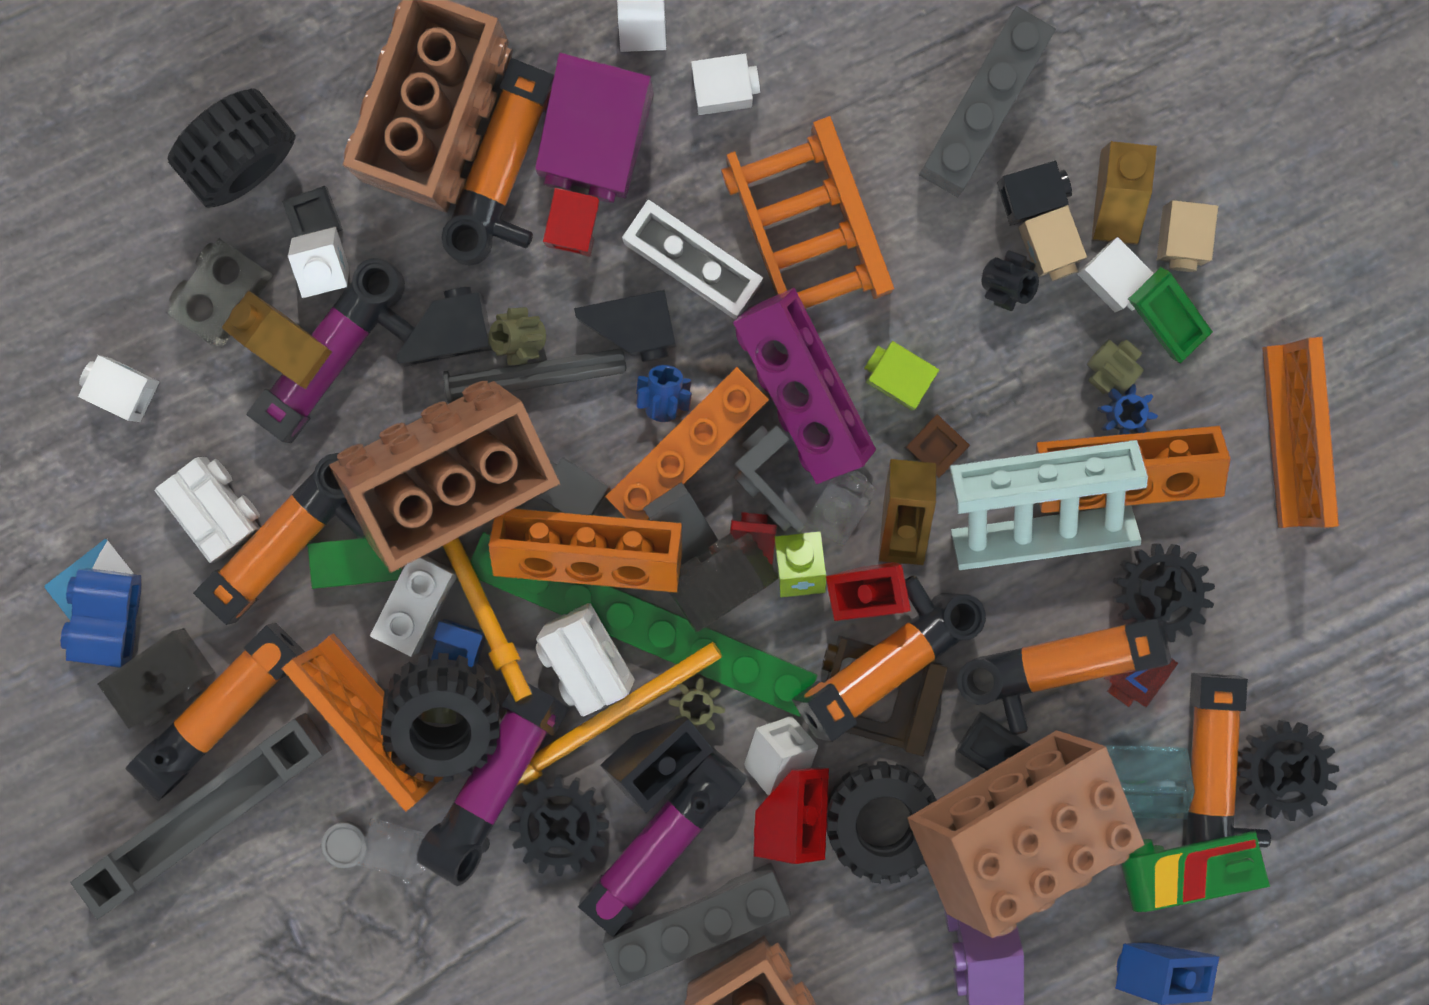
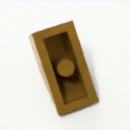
(1123, 191)
(276, 339)
(907, 511)

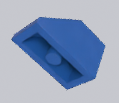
(1166, 973)

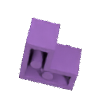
(987, 967)

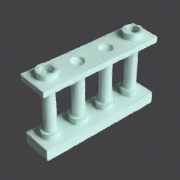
(1047, 478)

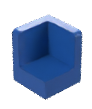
(458, 640)

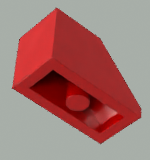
(868, 591)
(794, 818)

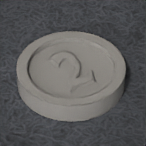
(342, 844)

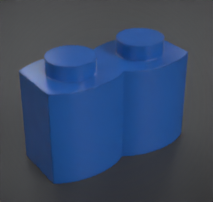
(102, 617)

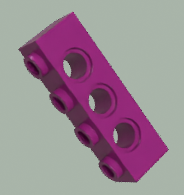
(807, 362)

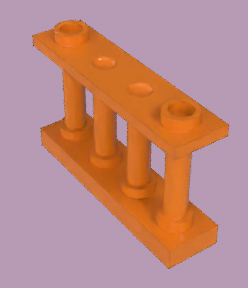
(837, 189)

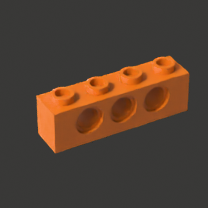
(689, 445)
(1177, 462)
(587, 549)

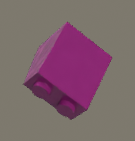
(593, 127)

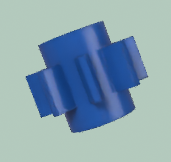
(663, 393)
(1115, 408)

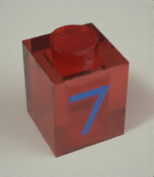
(1139, 685)

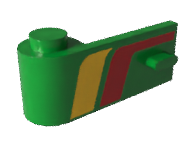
(1193, 872)

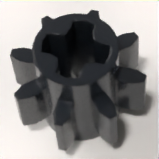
(1010, 280)

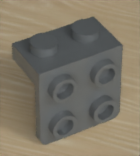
(759, 448)

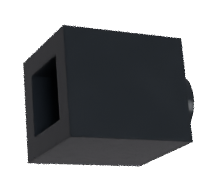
(1034, 192)

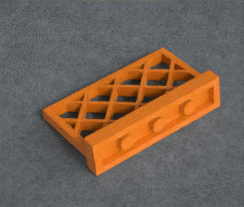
(1300, 434)
(354, 708)

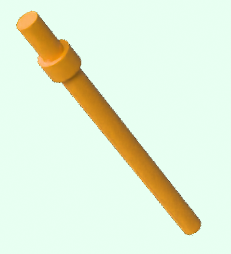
(502, 654)
(620, 710)

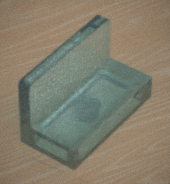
(1154, 780)

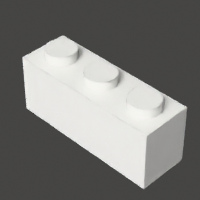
(692, 260)

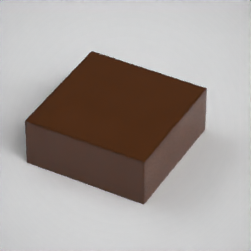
(937, 444)

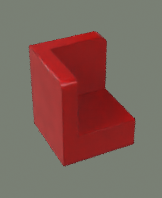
(571, 222)

